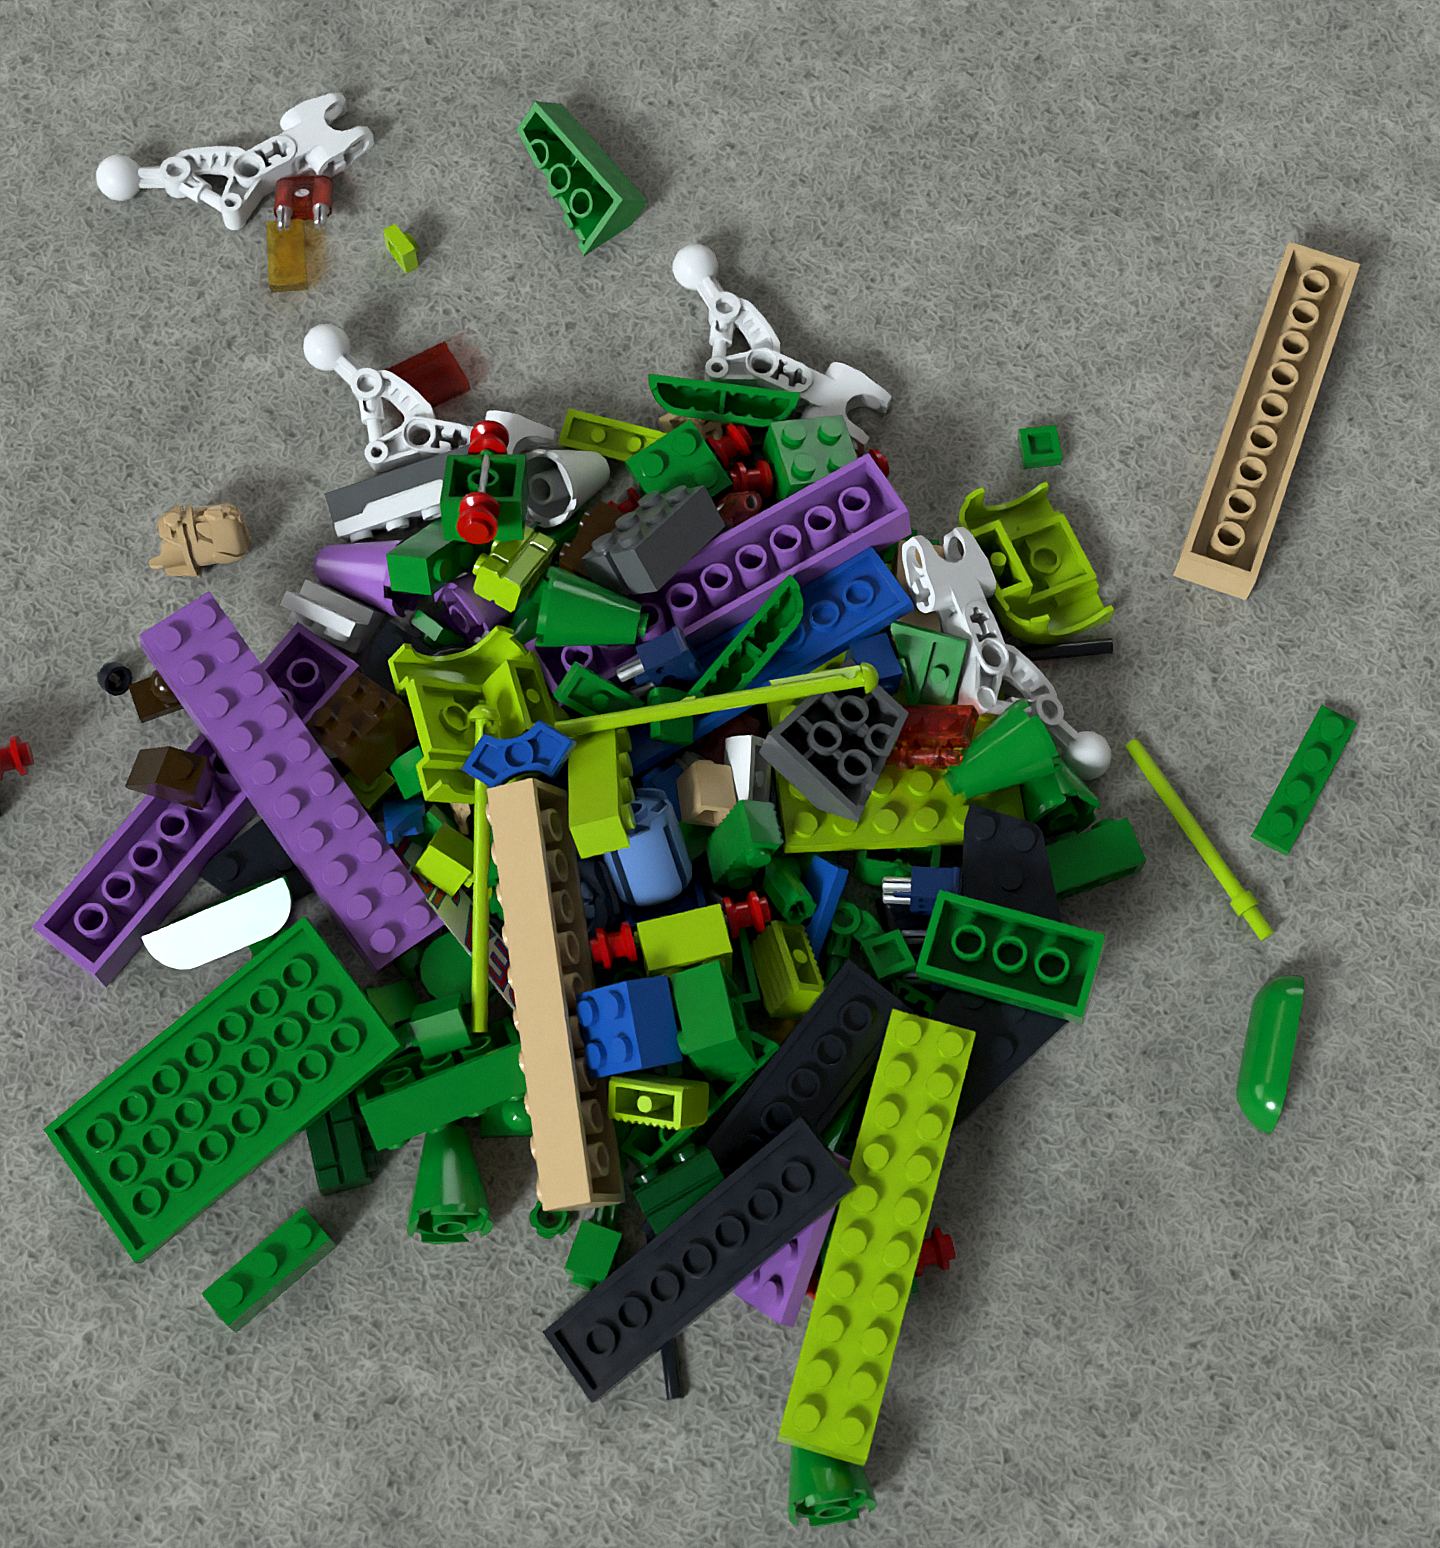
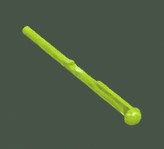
(779, 689)
(487, 723)

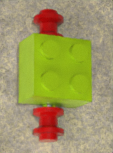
(683, 938)

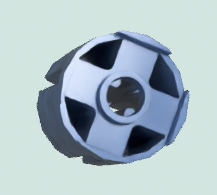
(657, 861)

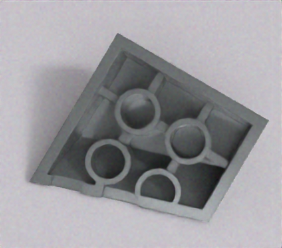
(836, 746)

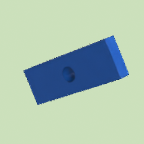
(825, 884)

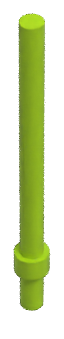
(1242, 901)

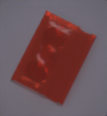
(433, 375)

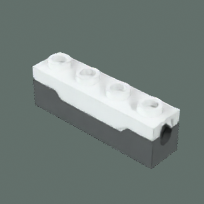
(389, 499)

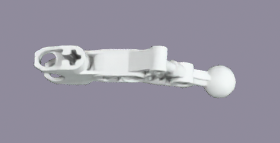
(303, 146)
(329, 350)
(820, 394)
(959, 595)

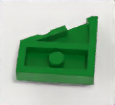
(929, 663)

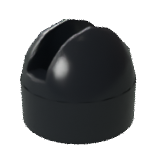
(119, 670)

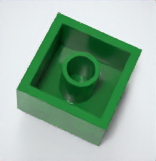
(712, 1021)

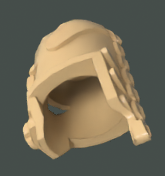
(200, 538)

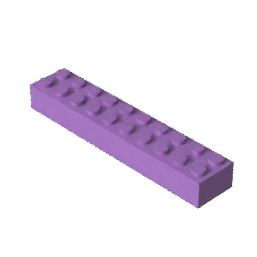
(748, 563)
(291, 782)
(166, 844)

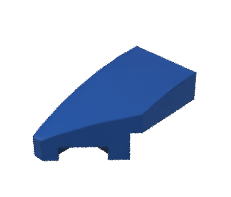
(403, 817)

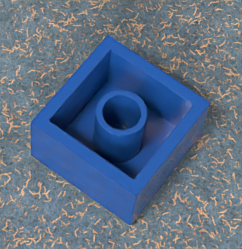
(628, 1027)

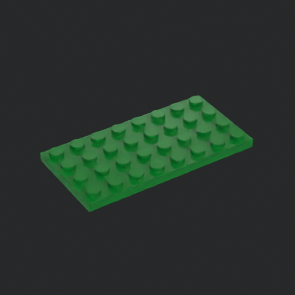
(223, 1089)

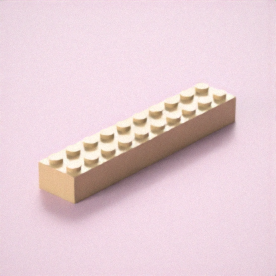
(1266, 421)
(546, 970)

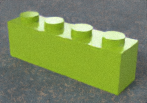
(600, 791)

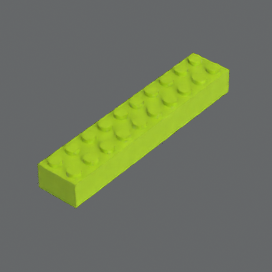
(877, 1239)

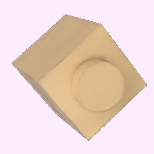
(706, 793)

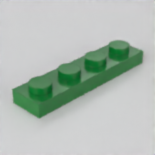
(1303, 780)

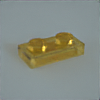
(287, 257)

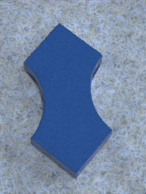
(536, 751)

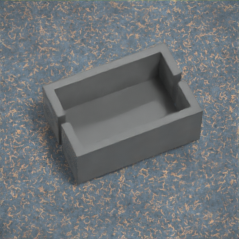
(653, 540)

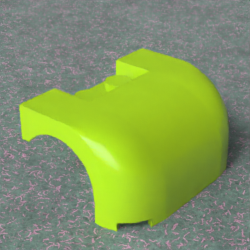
(1038, 567)
(449, 687)

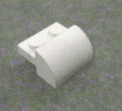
(333, 615)
(751, 772)

